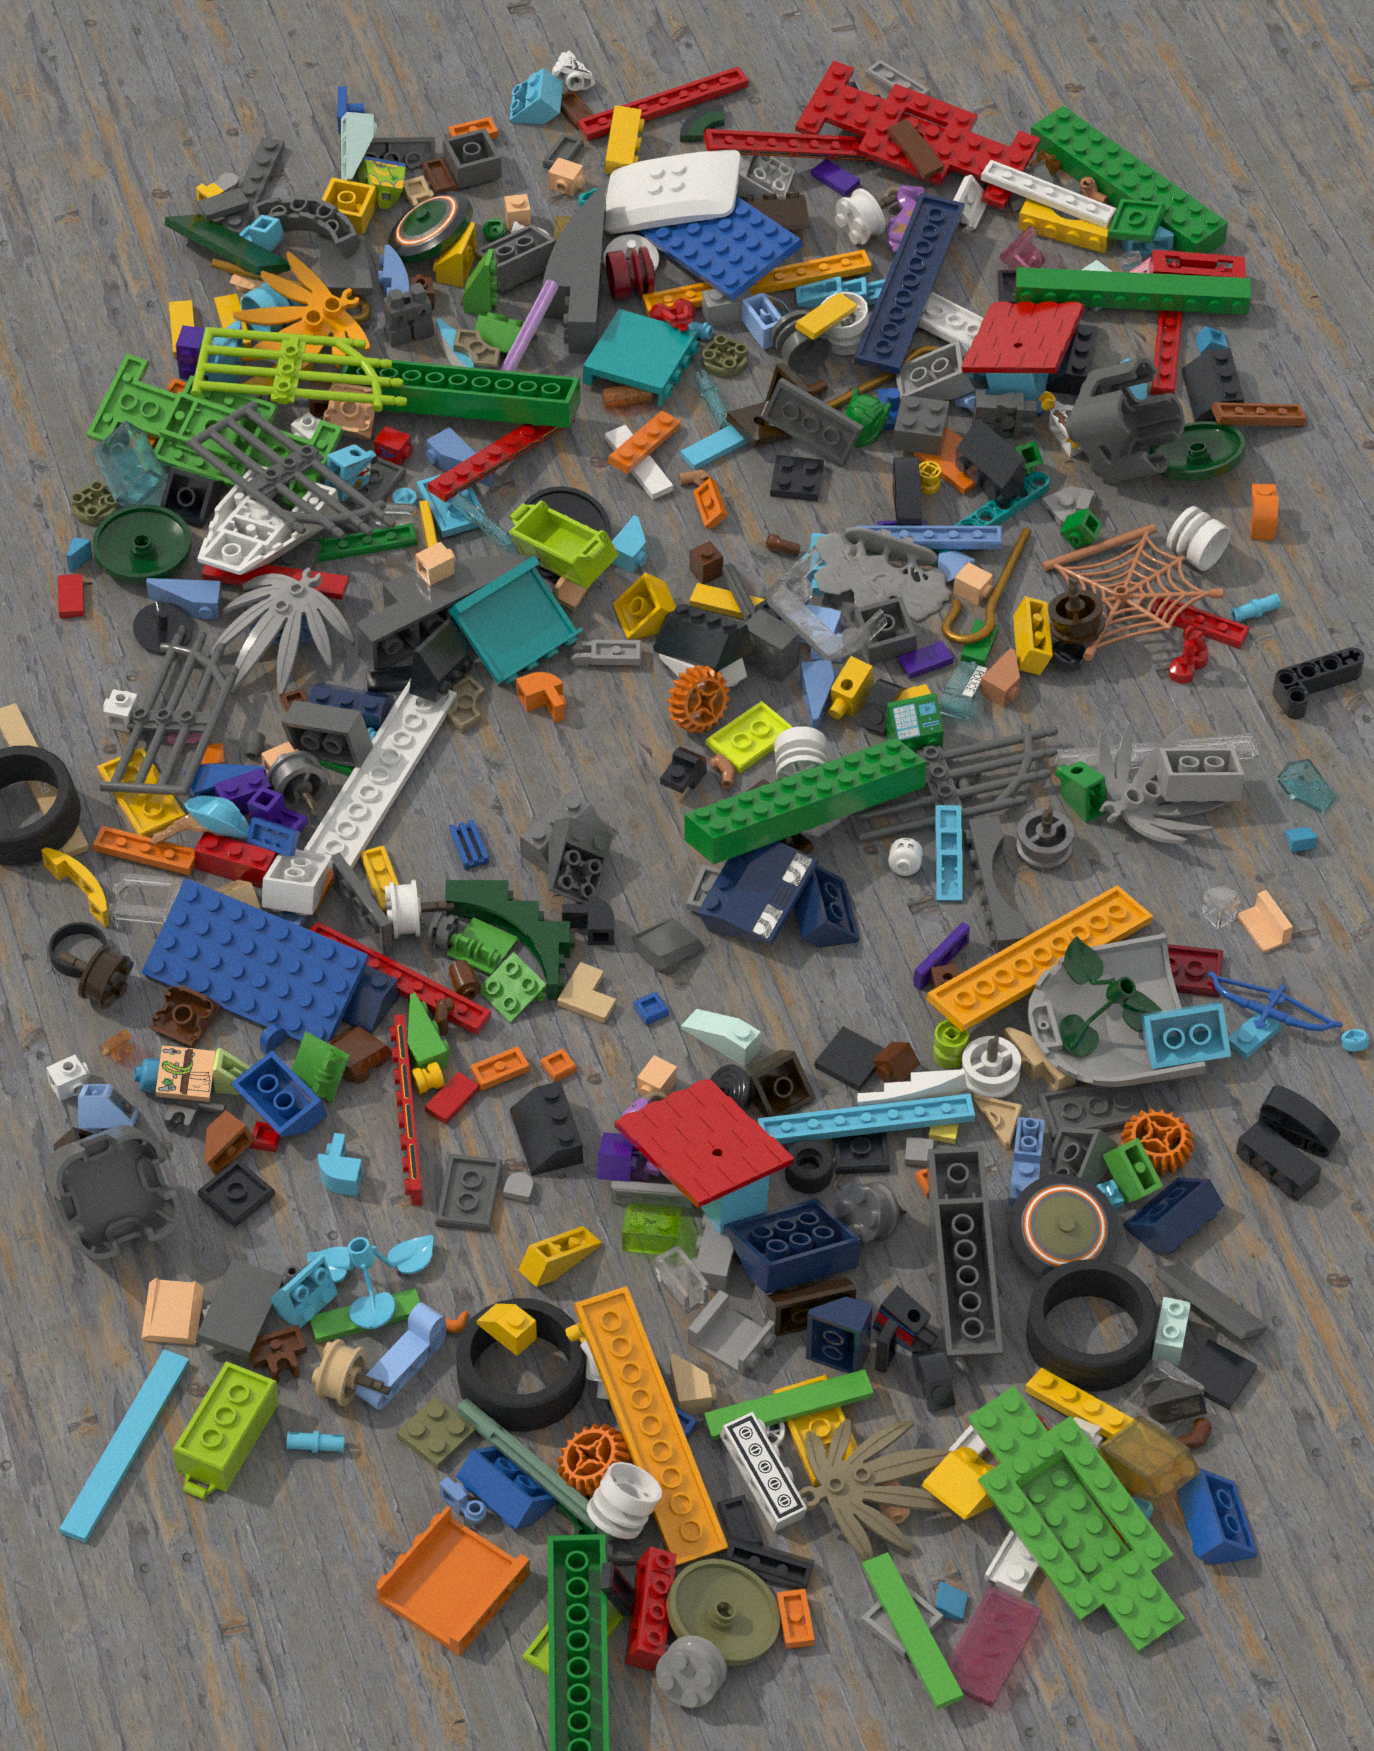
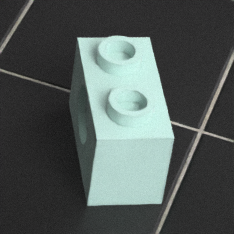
(1171, 1330)

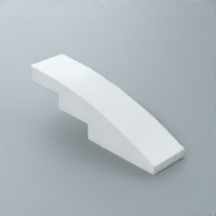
(922, 1086)

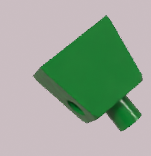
(1082, 789)

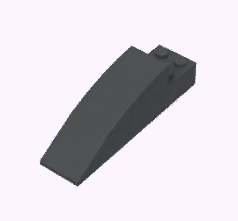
(578, 271)
(417, 610)
(963, 1252)

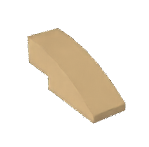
(1035, 1063)

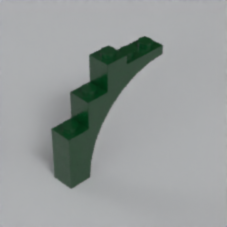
(496, 906)

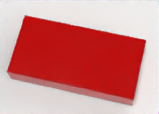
(70, 595)
(452, 1098)

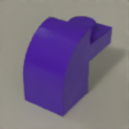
(271, 807)

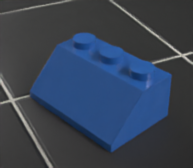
(280, 1096)
(504, 1487)
(1216, 1519)

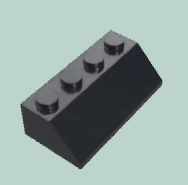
(702, 638)

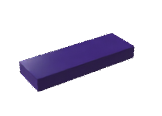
(942, 954)

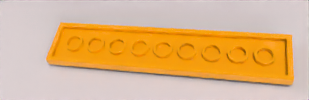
(1018, 967)
(650, 1424)

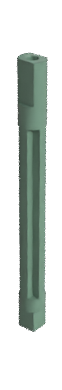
(528, 1463)

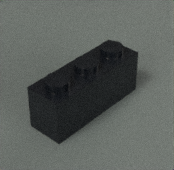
(1278, 1160)

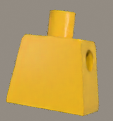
(851, 688)

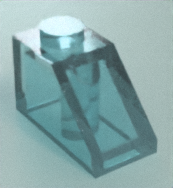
(1306, 785)

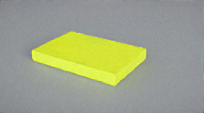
(748, 736)

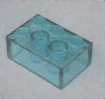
(129, 465)

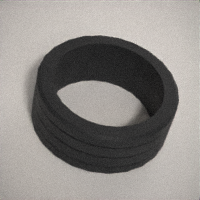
(58, 824)
(1098, 1280)
(529, 1410)

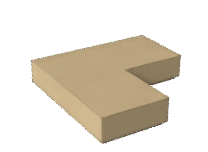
(581, 996)

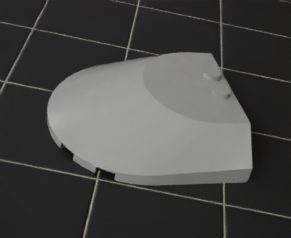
(1121, 1051)

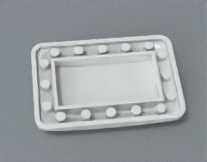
(672, 190)

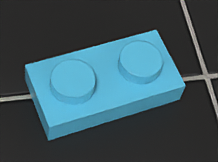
(1249, 1039)

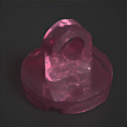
(1023, 249)

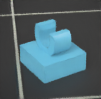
(1112, 1193)

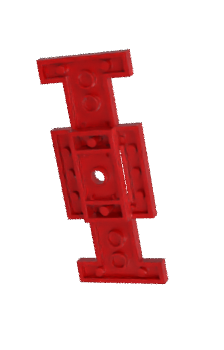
(953, 145)

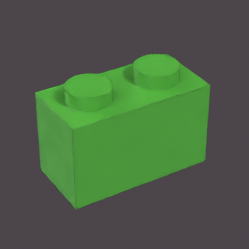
(1132, 1170)

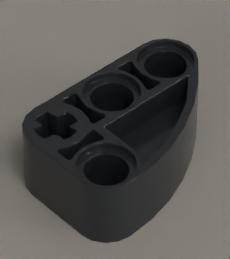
(907, 492)
(1299, 1121)

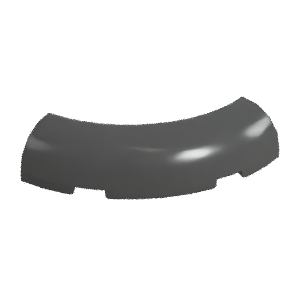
(312, 215)

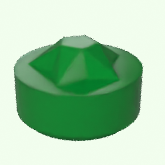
(494, 229)

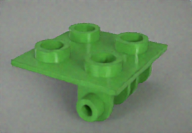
(481, 945)
(513, 987)
(320, 1066)

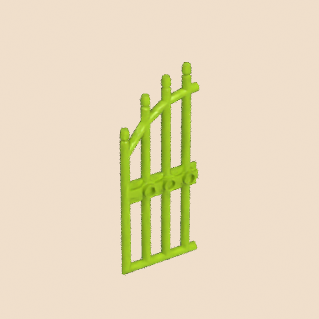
(289, 368)

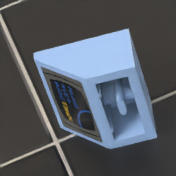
(760, 316)
(104, 1107)

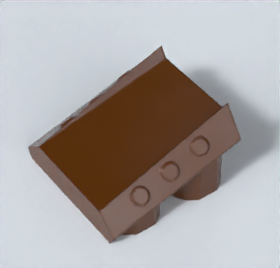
(184, 1015)
(364, 1053)

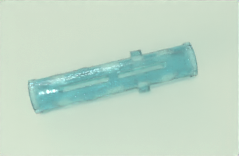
(710, 393)
(481, 520)

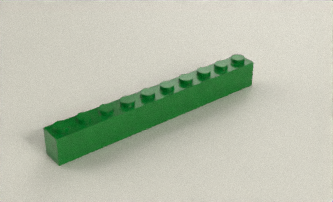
(1134, 290)

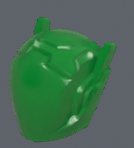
(870, 414)

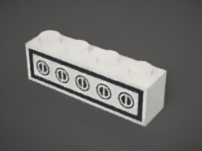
(764, 1471)

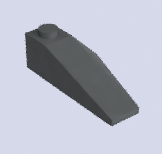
(400, 149)
(1080, 1153)

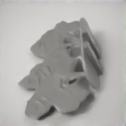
(873, 577)

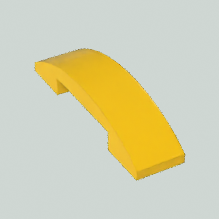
(63, 865)

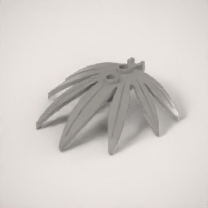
(283, 609)
(1141, 799)

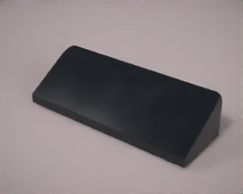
(771, 1563)

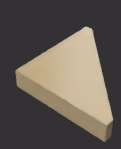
(1000, 1115)

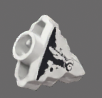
(572, 72)

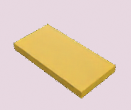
(145, 812)
(821, 1423)

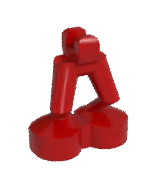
(677, 315)
(1193, 657)

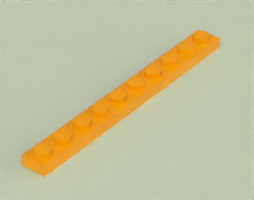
(776, 280)

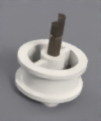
(862, 215)
(405, 908)
(991, 1066)

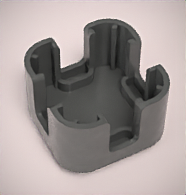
(1118, 427)
(111, 1191)

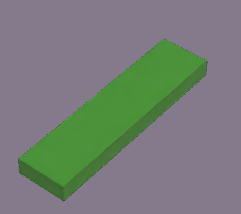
(338, 1323)

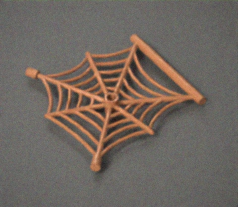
(1121, 594)

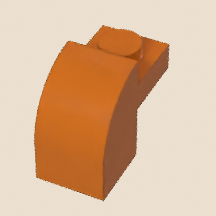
(1264, 511)
(542, 690)

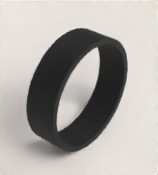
(68, 930)

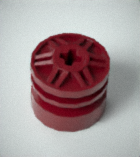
(635, 273)

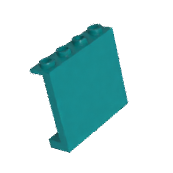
(641, 354)
(514, 622)

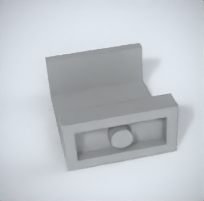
(729, 1335)

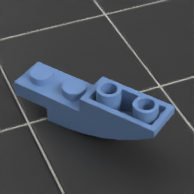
(394, 272)
(1026, 1155)

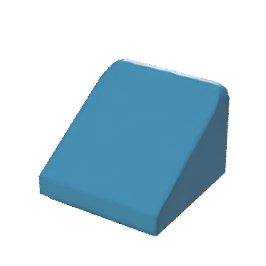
(1210, 339)
(78, 553)
(1301, 839)
(951, 1602)

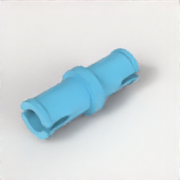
(1255, 608)
(315, 1441)

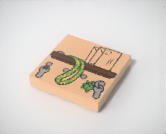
(185, 1073)

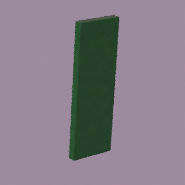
(227, 244)

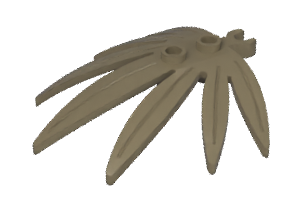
(852, 1481)

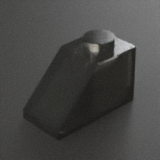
(1173, 1400)

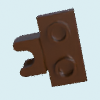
(279, 1351)

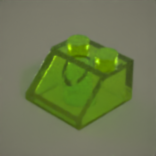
(651, 1228)

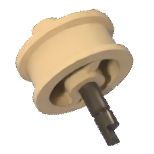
(342, 1372)

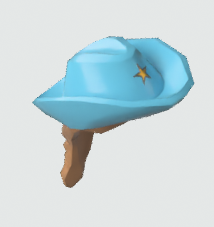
(208, 814)

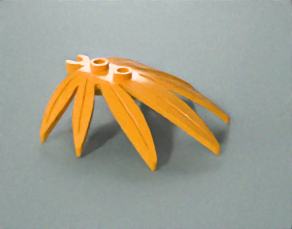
(321, 317)

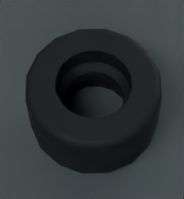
(810, 1180)

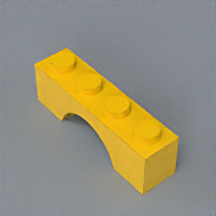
(1069, 231)

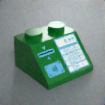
(915, 722)

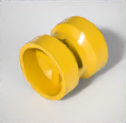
(930, 477)
(427, 1078)

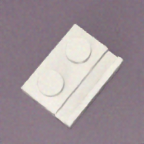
(971, 194)
(1012, 1566)

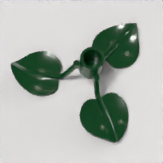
(1083, 966)

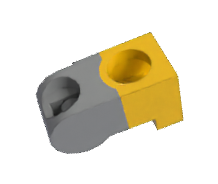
(225, 183)

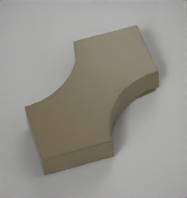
(471, 344)
(464, 711)

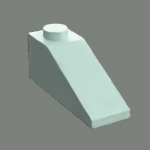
(356, 136)
(725, 1034)

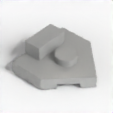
(1068, 502)

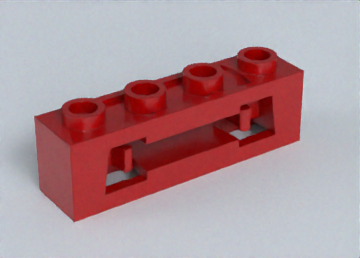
(1196, 264)
(650, 1608)

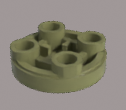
(725, 357)
(93, 503)

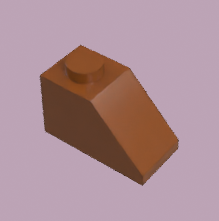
(225, 1141)

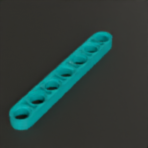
(999, 515)

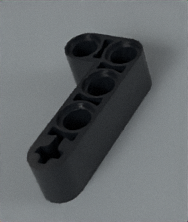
(1298, 681)

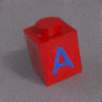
(393, 445)

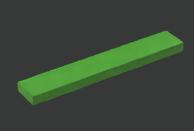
(795, 1402)
(912, 1631)

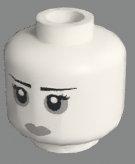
(906, 854)

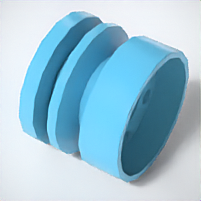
(264, 298)

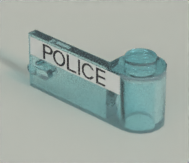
(961, 690)

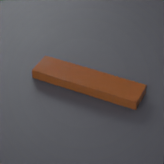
(1259, 414)

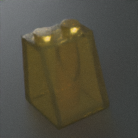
(1148, 1460)

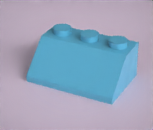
(1185, 1035)

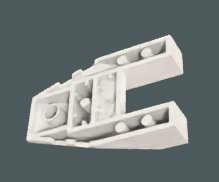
(251, 536)

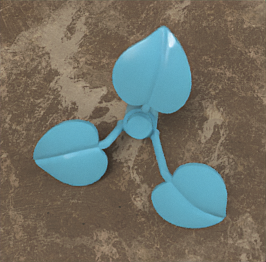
(377, 1309)

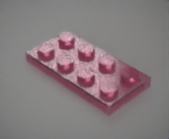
(992, 1645)

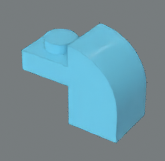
(264, 232)
(339, 1172)

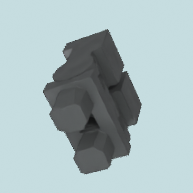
(407, 315)
(1005, 413)

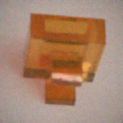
(1052, 164)
(115, 1043)

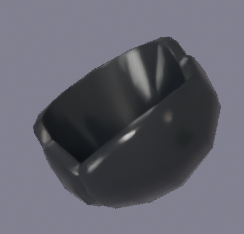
(1067, 656)

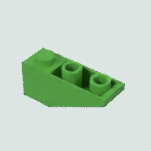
(480, 288)
(423, 1037)

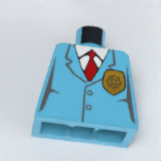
(352, 466)

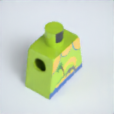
(386, 176)

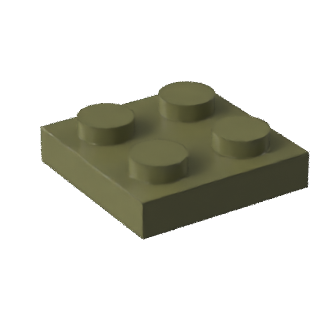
(436, 1433)

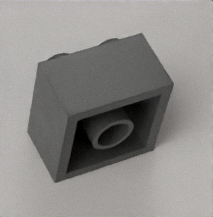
(472, 158)
(921, 425)
(895, 638)
(773, 645)

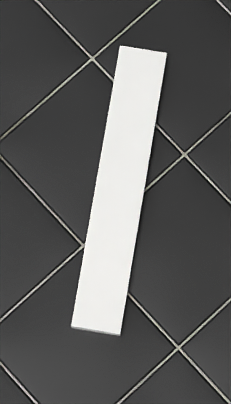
(1048, 194)

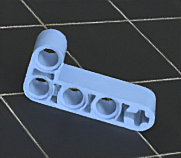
(407, 1356)

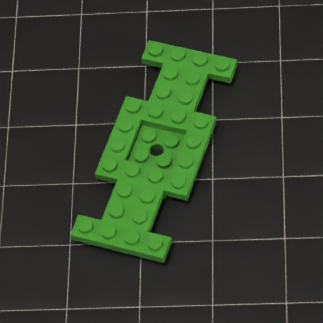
(182, 416)

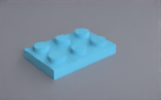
(446, 517)

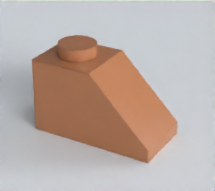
(1002, 680)

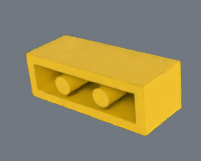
(623, 138)
(1032, 635)

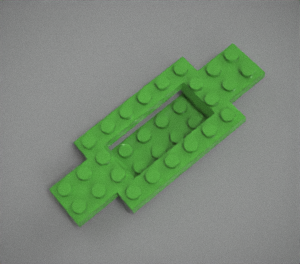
(1066, 1527)

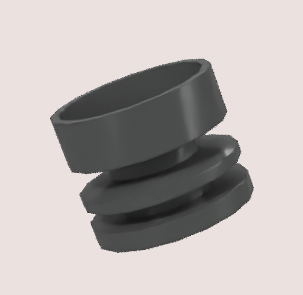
(796, 348)

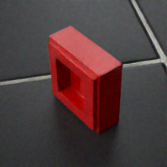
(265, 1137)

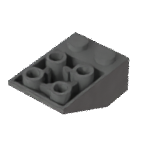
(576, 859)

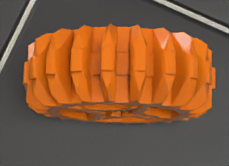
(691, 699)
(1161, 1132)
(589, 1457)

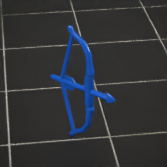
(1275, 997)

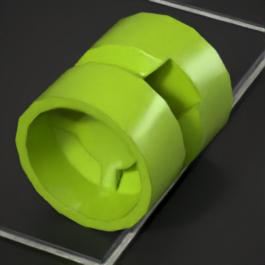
(949, 1045)

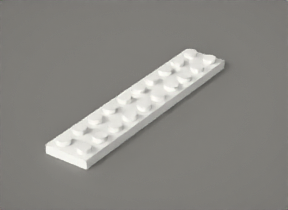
(380, 779)

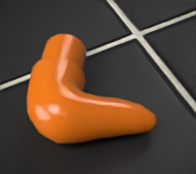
(456, 1326)

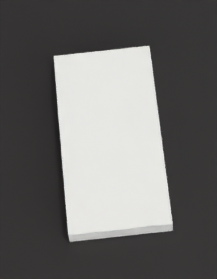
(950, 321)

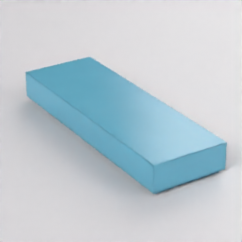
(712, 447)

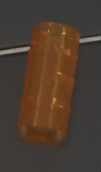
(625, 397)

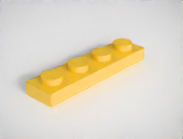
(1076, 1402)

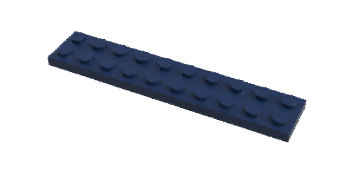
(909, 283)

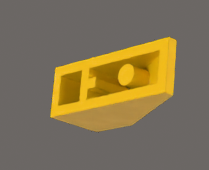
(556, 1255)

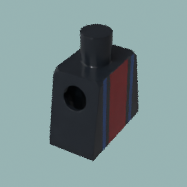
(911, 1319)

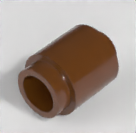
(464, 979)

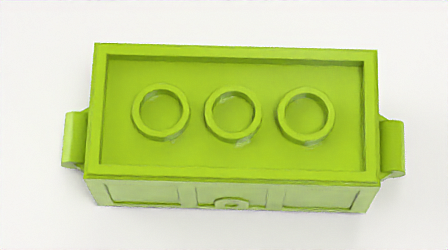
(562, 543)
(224, 1429)

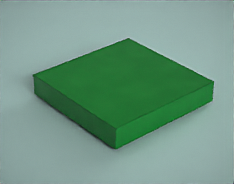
(1136, 220)

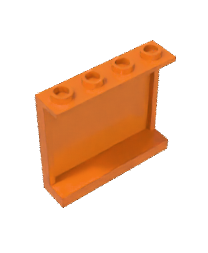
(451, 1582)

